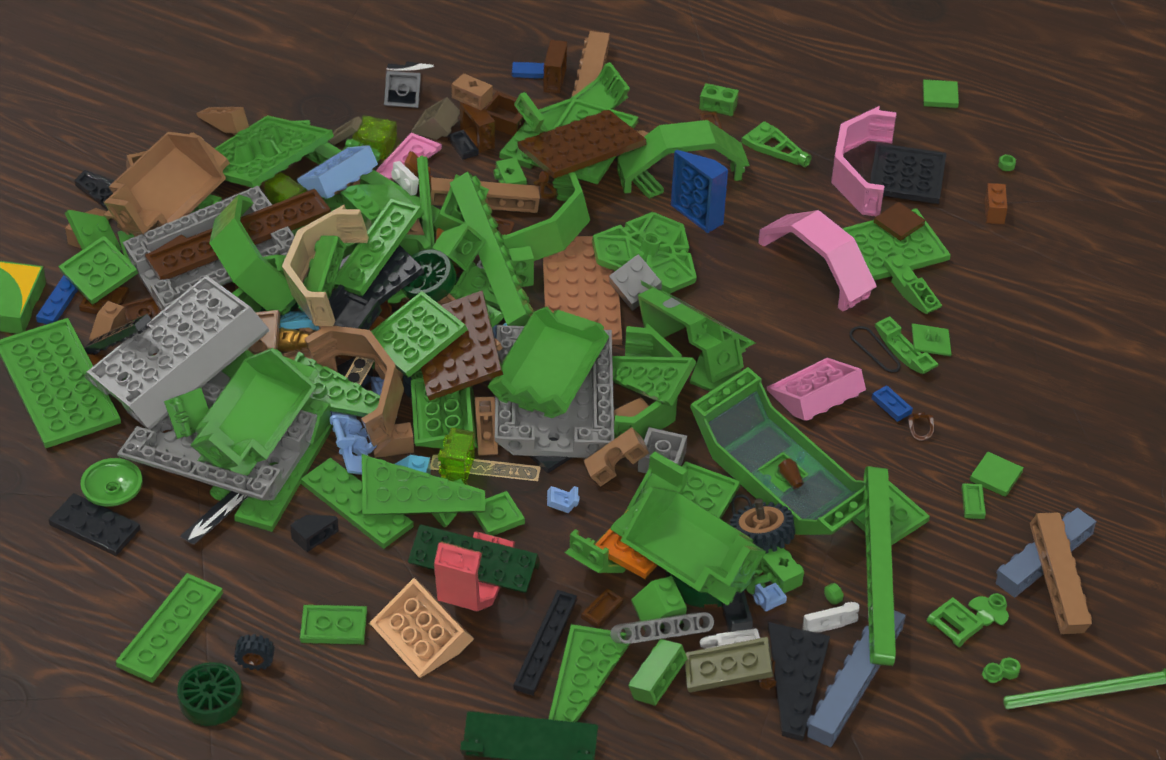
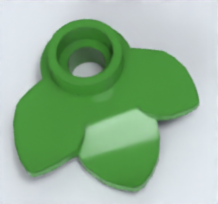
(990, 609)

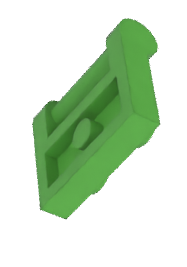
(959, 617)

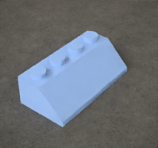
(339, 171)

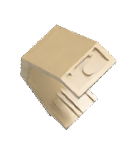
(341, 222)

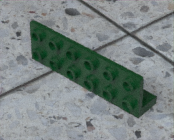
(498, 564)
(527, 738)

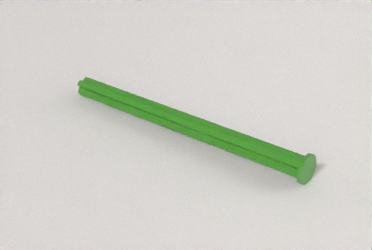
(425, 199)
(1084, 690)

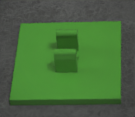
(931, 339)

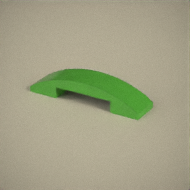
(902, 348)

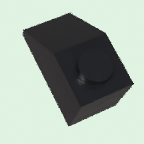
(313, 530)

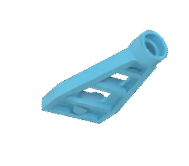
(296, 320)

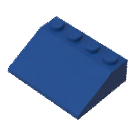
(699, 189)

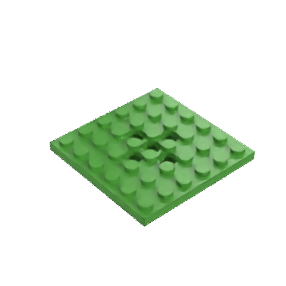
(268, 149)

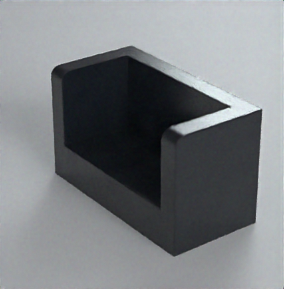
(737, 613)

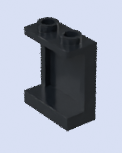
(352, 310)

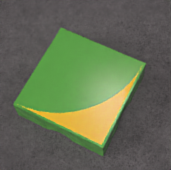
(19, 292)

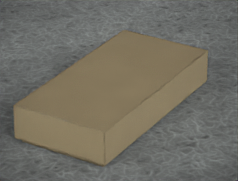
(346, 130)

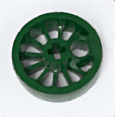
(436, 280)
(208, 692)

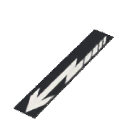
(213, 517)

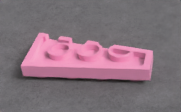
(413, 143)

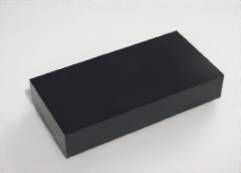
(463, 144)

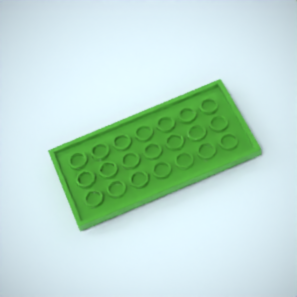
(50, 379)

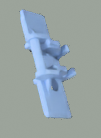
(350, 439)

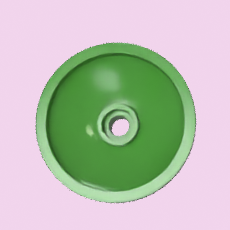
(111, 482)

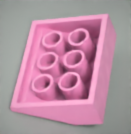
(818, 388)

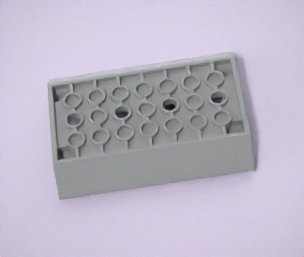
(168, 290)
(216, 334)
(579, 431)
(178, 457)

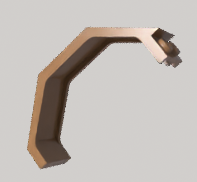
(338, 340)

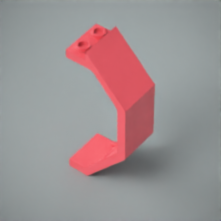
(458, 575)

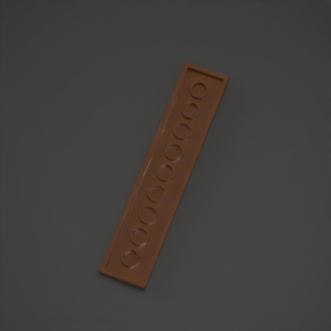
(197, 251)

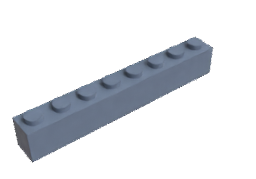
(847, 690)

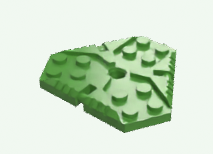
(658, 242)

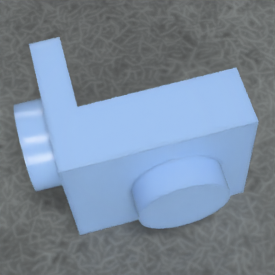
(562, 499)
(769, 596)

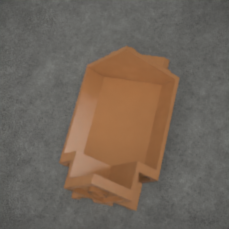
(165, 183)

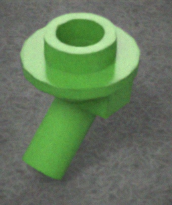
(762, 579)

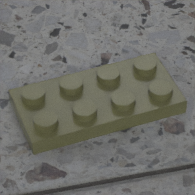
(728, 664)

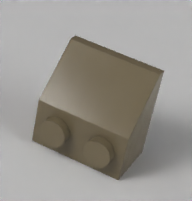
(437, 120)

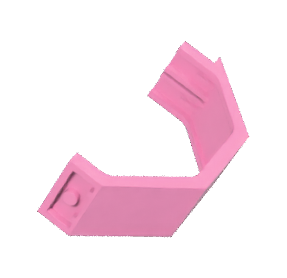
(869, 126)
(834, 245)

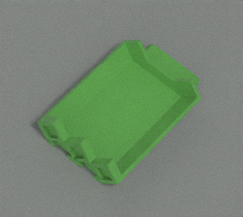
(549, 361)

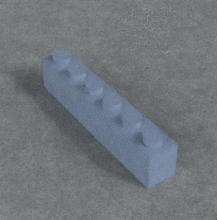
(1026, 566)

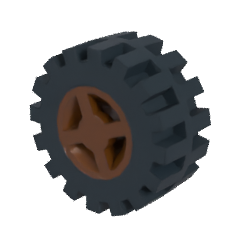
(254, 652)

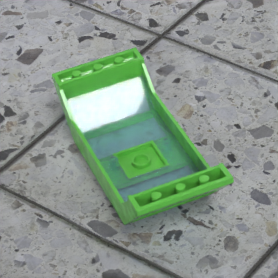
(754, 438)

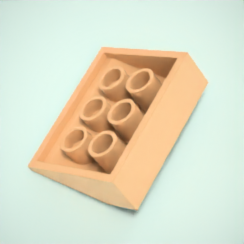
(420, 629)

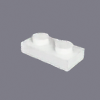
(405, 178)

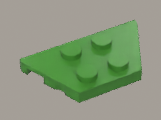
(90, 228)

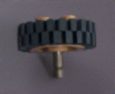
(766, 524)

